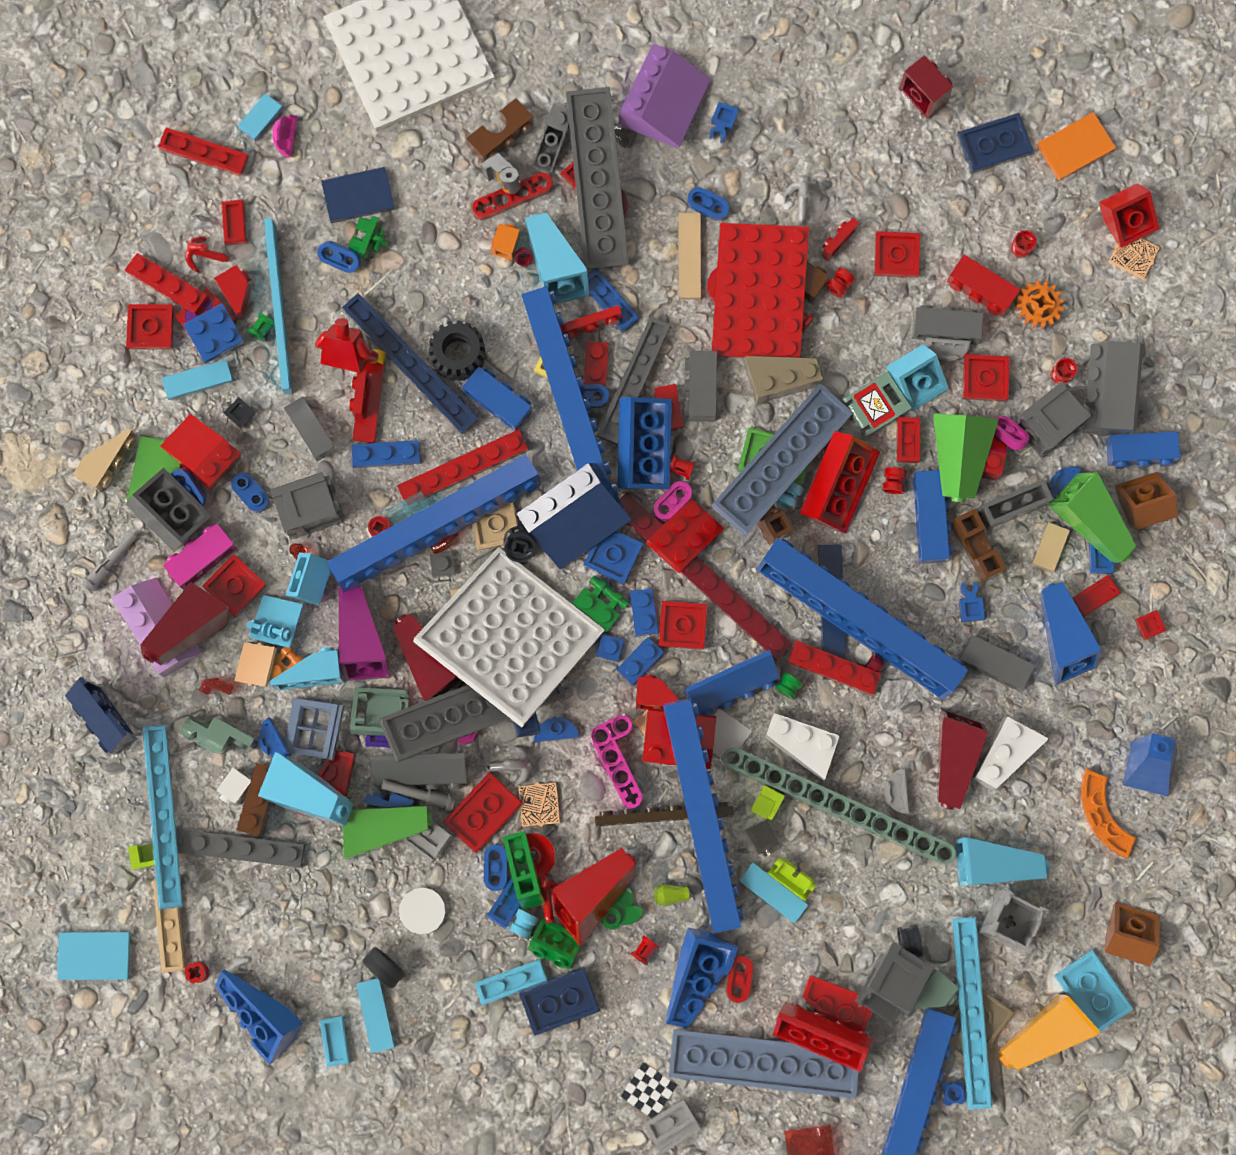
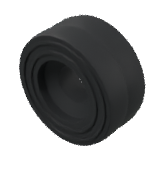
(383, 967)

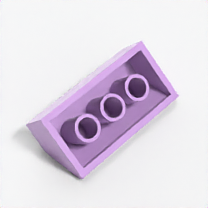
(142, 608)

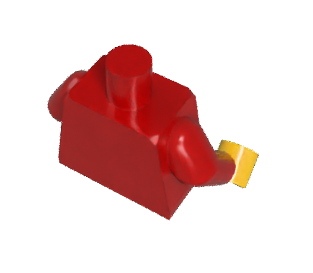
(346, 348)

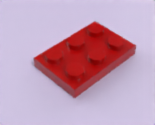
(685, 535)

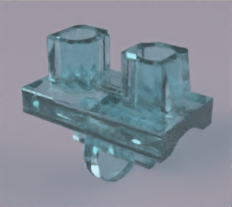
(407, 508)

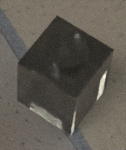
(762, 838)

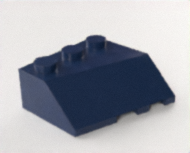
(100, 715)

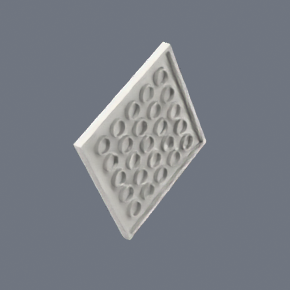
(407, 55)
(509, 636)

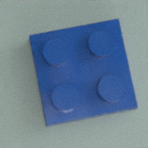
(213, 333)
(614, 557)

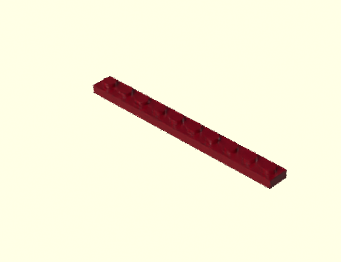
(714, 587)

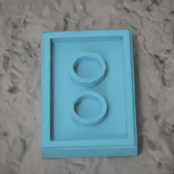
(94, 956)
(1093, 990)

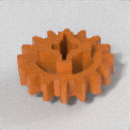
(1048, 306)

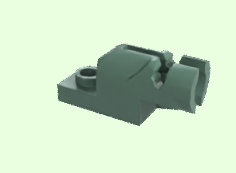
(215, 736)

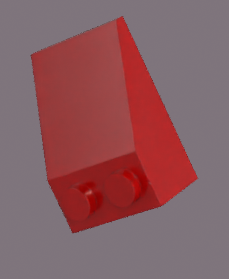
(201, 451)

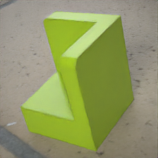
(767, 803)
(141, 856)

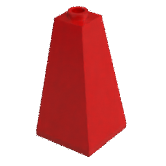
(590, 894)

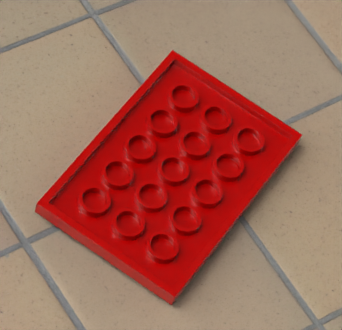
(760, 290)

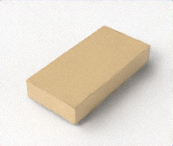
(1050, 547)

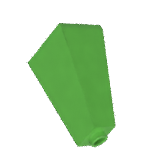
(962, 452)
(1092, 514)
(377, 828)

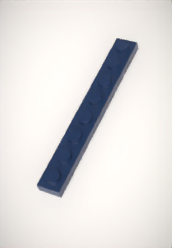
(410, 364)

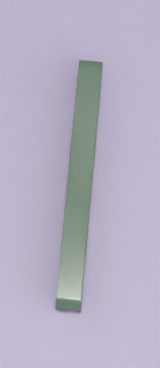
(850, 806)

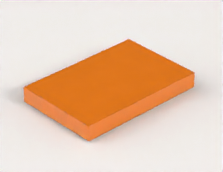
(1076, 146)

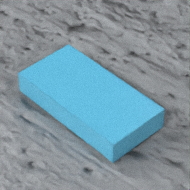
(260, 117)
(335, 1041)

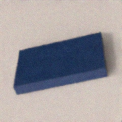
(995, 143)
(357, 195)
(559, 1001)

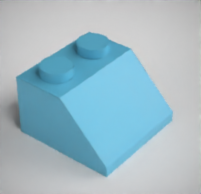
(918, 376)

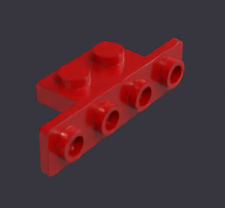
(366, 401)

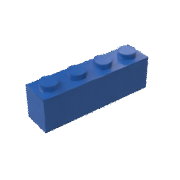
(931, 518)

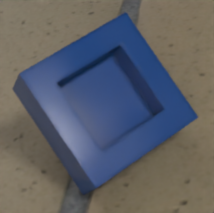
(609, 648)

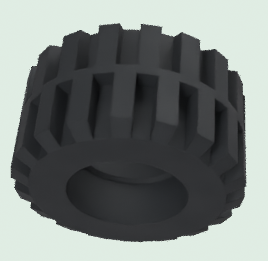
(451, 334)

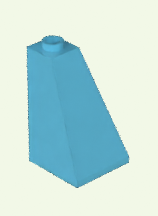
(556, 260)
(303, 791)
(994, 863)

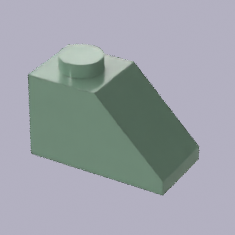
(936, 992)

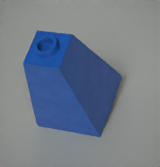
(1069, 639)
(1151, 764)

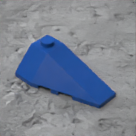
(700, 967)
(266, 1019)

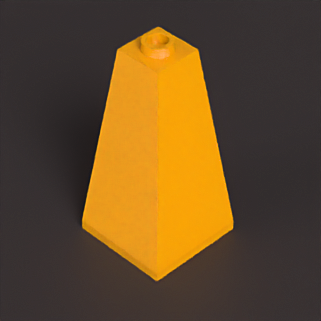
(1047, 1033)

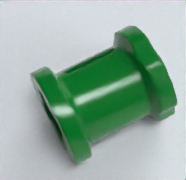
(260, 334)

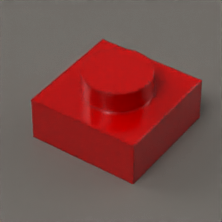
(1150, 625)

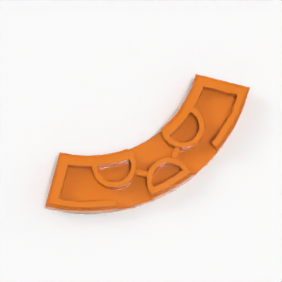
(1098, 817)

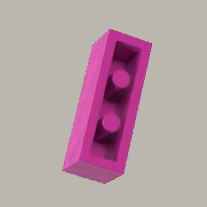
(199, 556)

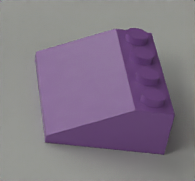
(663, 97)

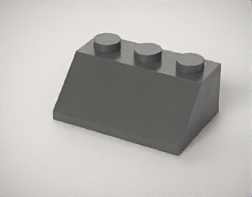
(168, 509)

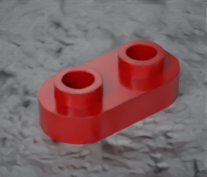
(740, 979)

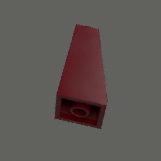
(185, 624)
(429, 674)
(958, 754)

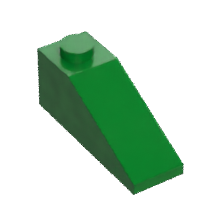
(523, 870)

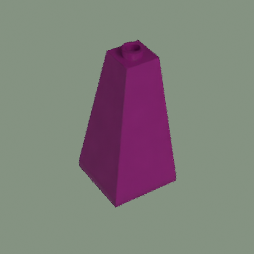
(359, 644)

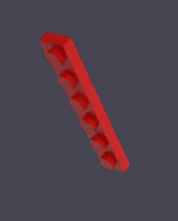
(465, 466)

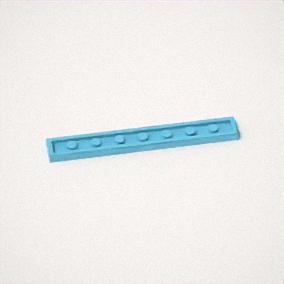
(278, 306)
(162, 817)
(971, 1013)

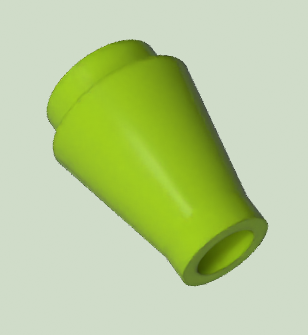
(669, 894)

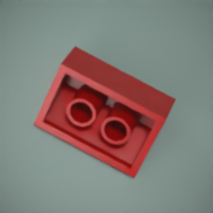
(658, 742)

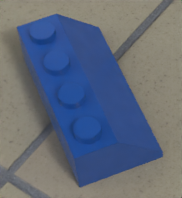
(644, 443)
(734, 683)

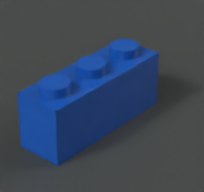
(497, 398)
(1143, 449)

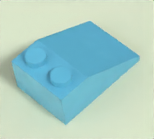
(315, 670)

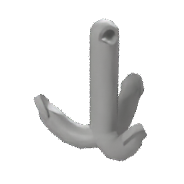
(803, 197)
(513, 765)

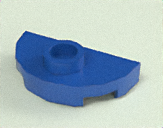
(1061, 479)
(556, 729)
(270, 739)

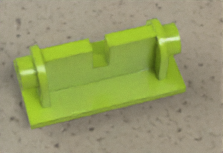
(799, 884)

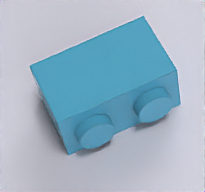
(309, 579)

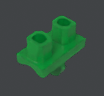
(370, 228)

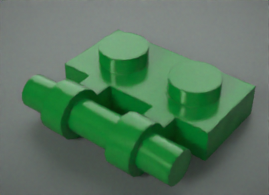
(595, 608)

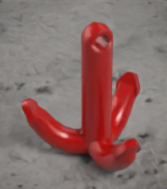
(195, 248)
(546, 886)

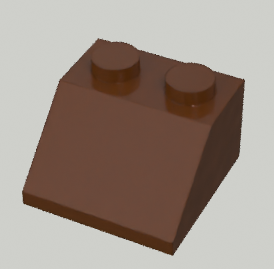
(1147, 500)
(1133, 934)

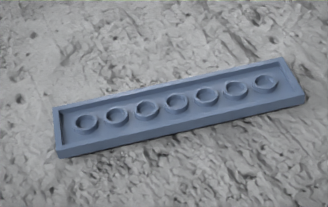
(781, 459)
(757, 1064)

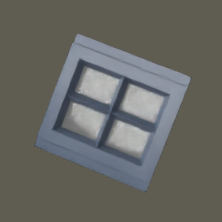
(314, 728)

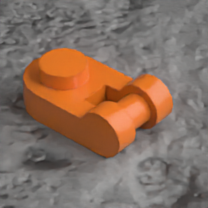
(279, 667)

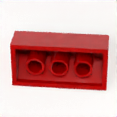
(840, 482)
(822, 1036)

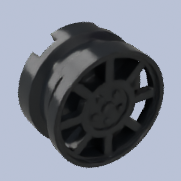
(519, 545)
(910, 940)

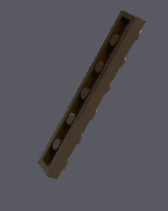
(653, 814)

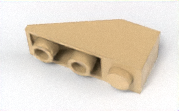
(101, 462)

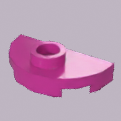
(284, 134)

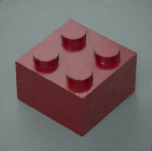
(926, 86)

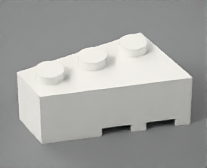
(804, 743)
(1007, 752)

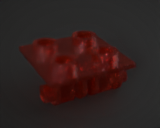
(809, 1141)

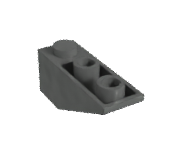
(552, 138)

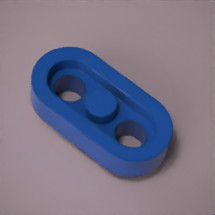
(709, 203)
(340, 256)
(591, 390)
(191, 484)
(249, 492)
(495, 867)

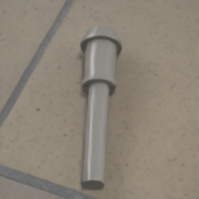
(101, 571)
(429, 797)

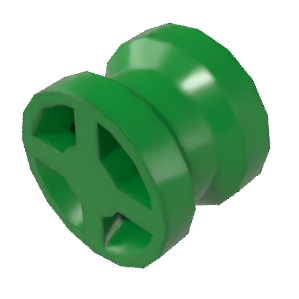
(789, 686)

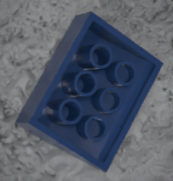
(575, 515)

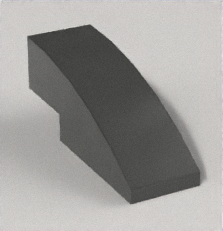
(310, 429)

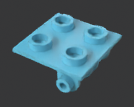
(275, 621)

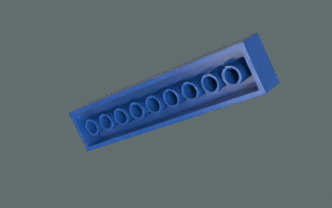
(862, 619)

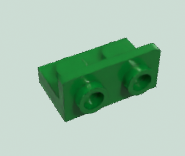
(554, 944)

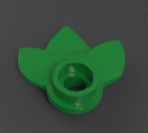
(624, 911)

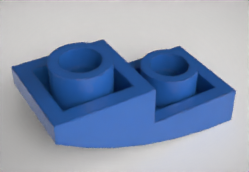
(395, 801)

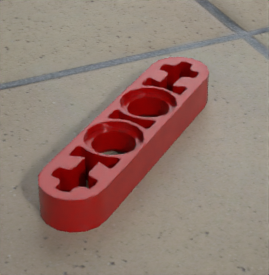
(514, 199)

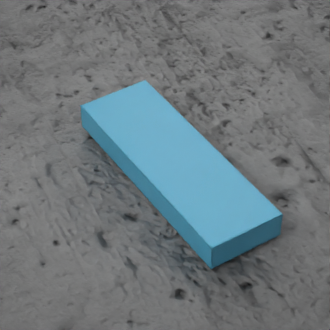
(197, 379)
(773, 893)
(510, 981)
(375, 1015)

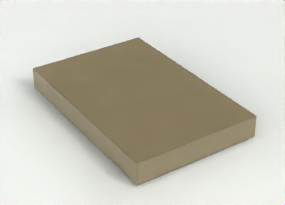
(996, 1018)

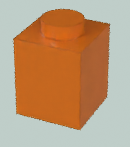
(505, 241)

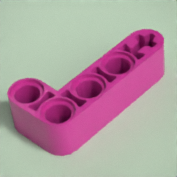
(620, 765)

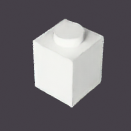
(234, 787)

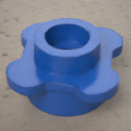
(958, 1097)

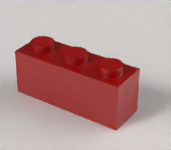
(982, 286)

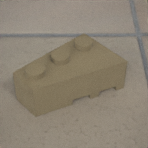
(781, 376)

